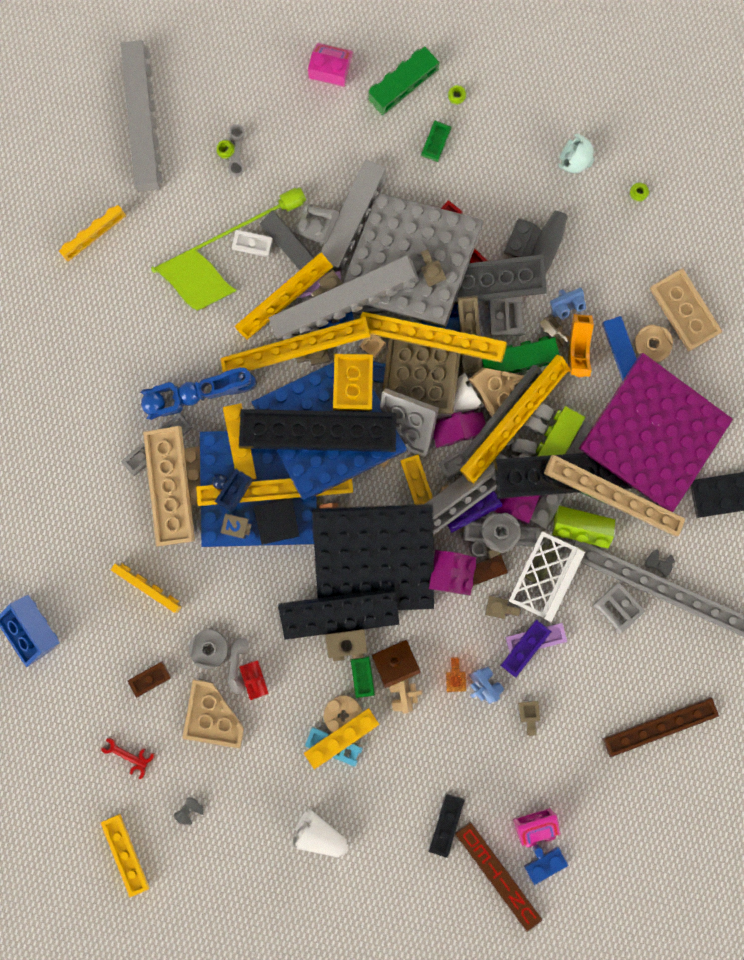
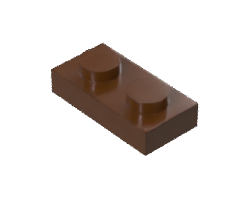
(489, 569)
(149, 679)

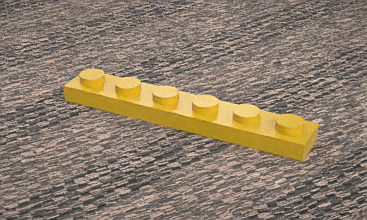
(284, 296)

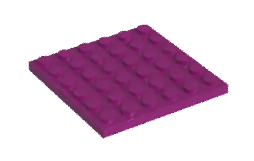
(656, 433)

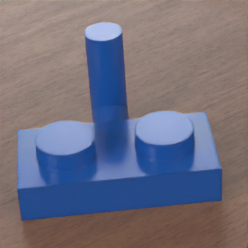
(545, 864)

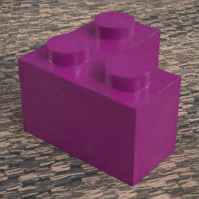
(458, 428)

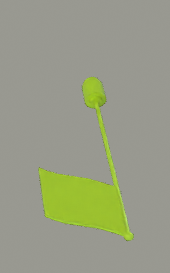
(197, 278)

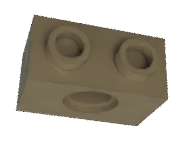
(358, 644)

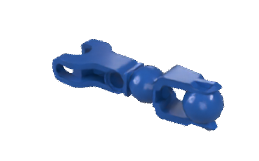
(190, 393)

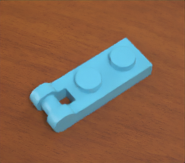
(317, 735)

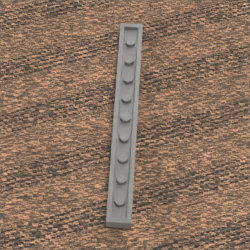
(662, 588)

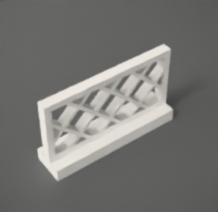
(562, 583)

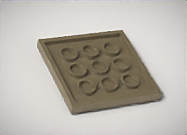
(422, 373)

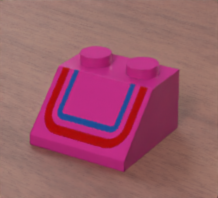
(329, 64)
(537, 827)

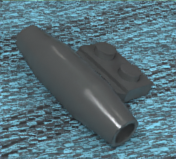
(530, 240)

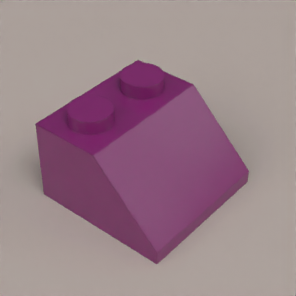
(520, 508)

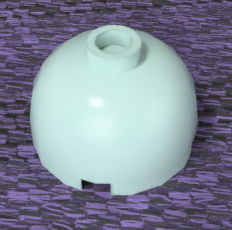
(577, 155)

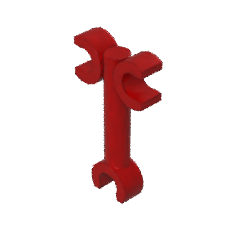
(140, 762)

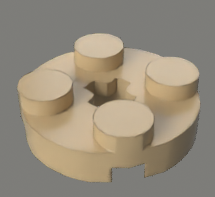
(658, 334)
(334, 708)

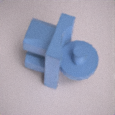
(568, 301)
(482, 687)

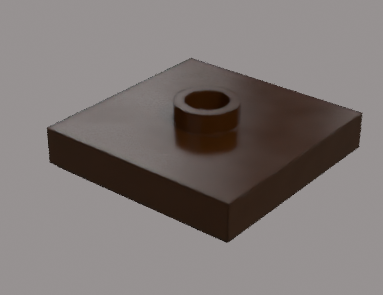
(396, 664)

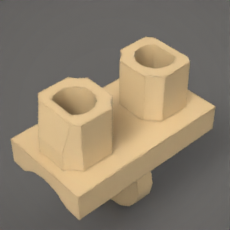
(406, 692)

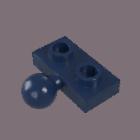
(232, 490)

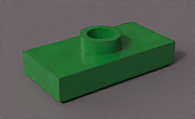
(436, 141)
(362, 677)

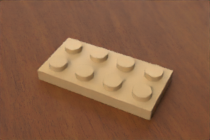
(685, 310)

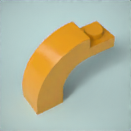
(579, 345)

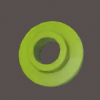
(459, 90)
(222, 145)
(635, 195)

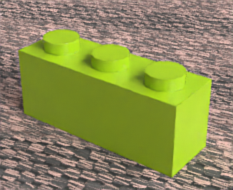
(561, 434)
(583, 527)

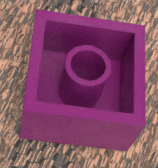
(453, 572)

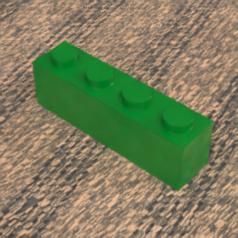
(403, 80)
(525, 356)

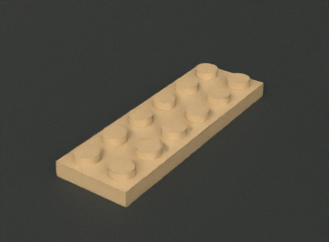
(169, 486)

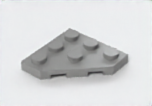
(413, 420)

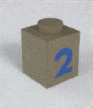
(236, 526)

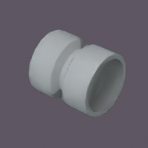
(537, 421)
(523, 448)

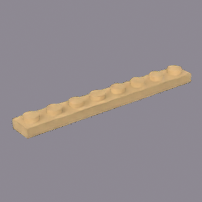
(614, 495)

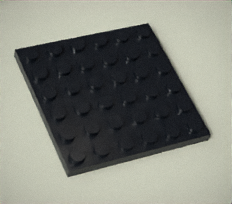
(375, 551)

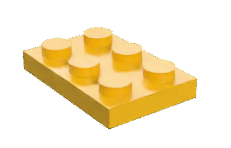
(353, 382)

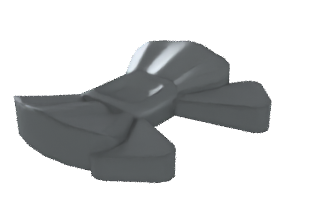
(665, 567)
(183, 815)

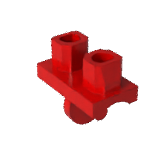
(254, 680)

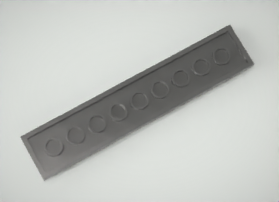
(498, 280)

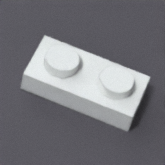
(252, 243)

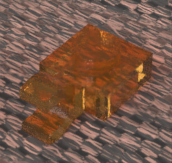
(455, 679)

